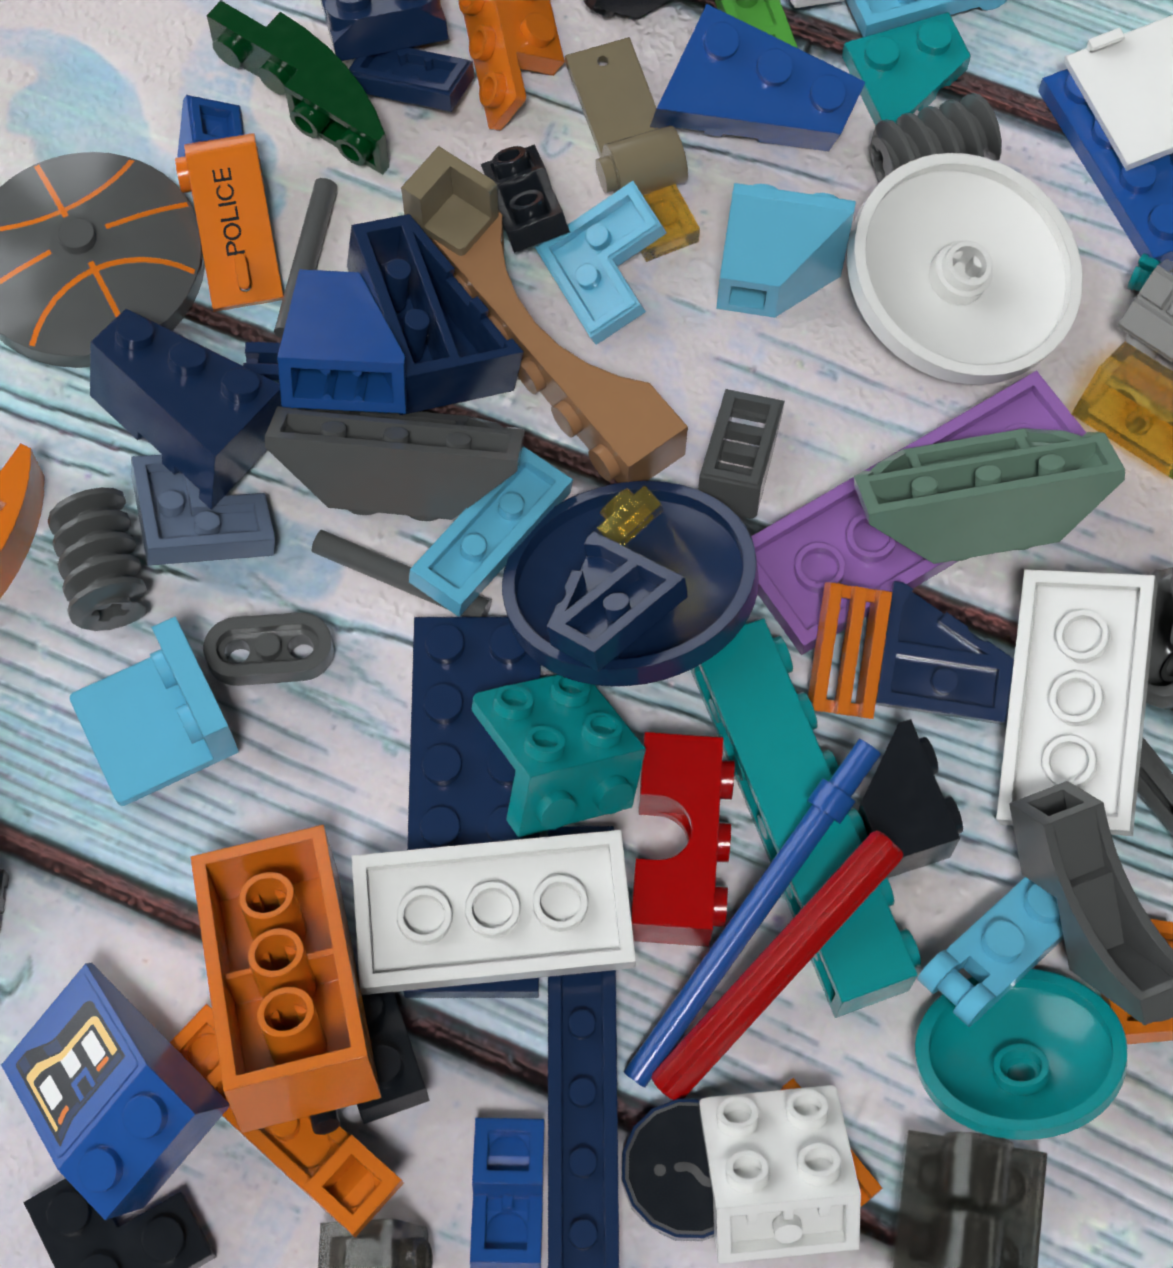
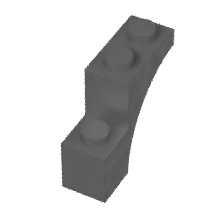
(1105, 930)

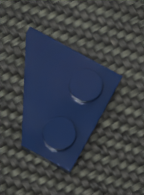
(940, 665)

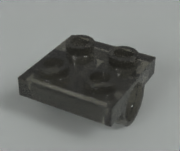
(968, 1202)

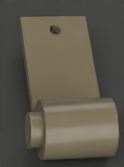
(620, 117)

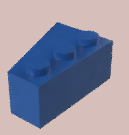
(755, 87)

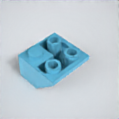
(781, 248)

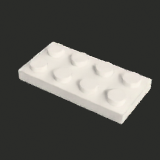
(1079, 689)
(492, 912)

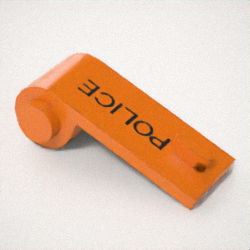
(232, 220)

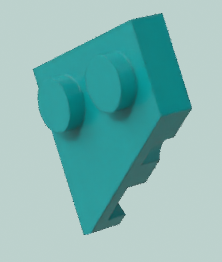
(907, 65)

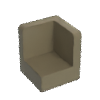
(451, 201)

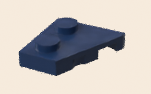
(611, 602)

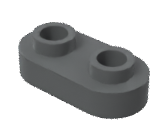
(270, 646)

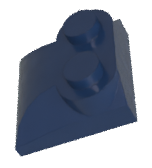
(382, 26)

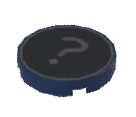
(669, 1172)

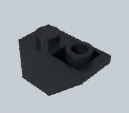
(909, 804)

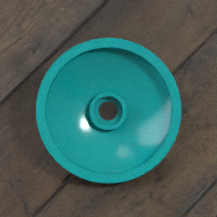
(1030, 1065)

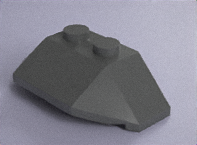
(394, 463)

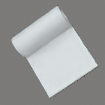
(1130, 89)

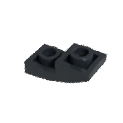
(525, 197)

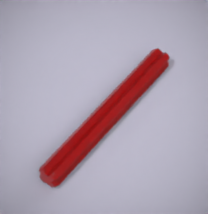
(777, 966)

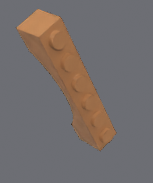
(618, 418)

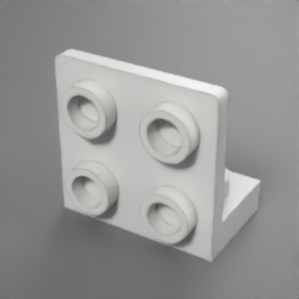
(780, 1174)

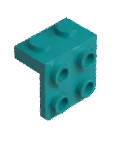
(567, 751)

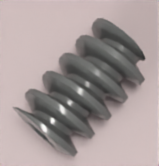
(952, 128)
(97, 559)

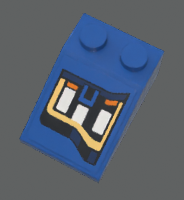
(110, 1095)

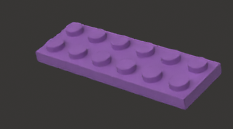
(837, 545)

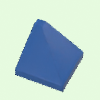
(207, 120)

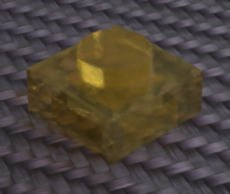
(676, 220)
(629, 514)

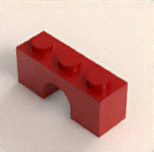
(678, 895)

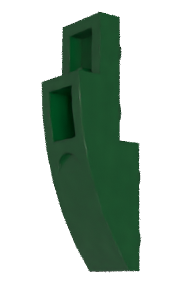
(318, 86)

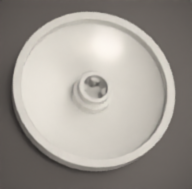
(964, 268)

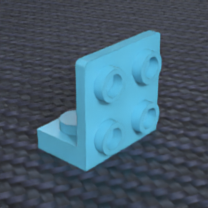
(154, 720)

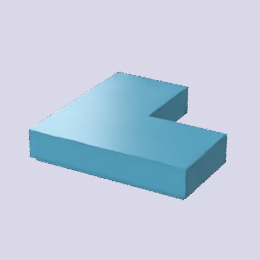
(589, 258)

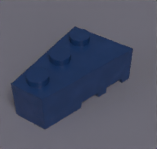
(443, 332)
(184, 401)

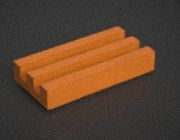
(872, 653)

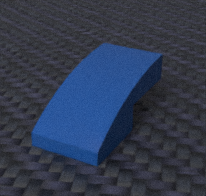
(507, 1193)

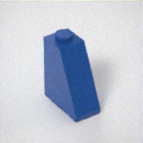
(339, 348)

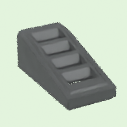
(735, 485)

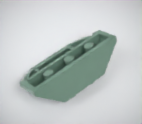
(989, 491)

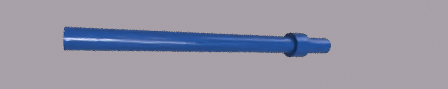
(829, 803)

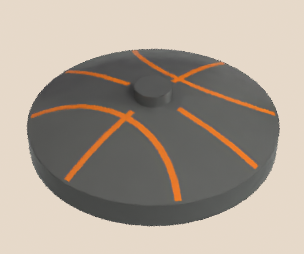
(86, 244)

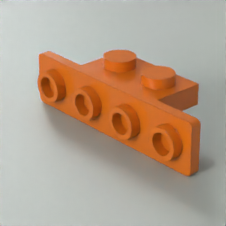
(503, 41)

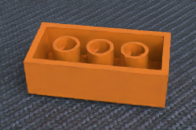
(283, 980)

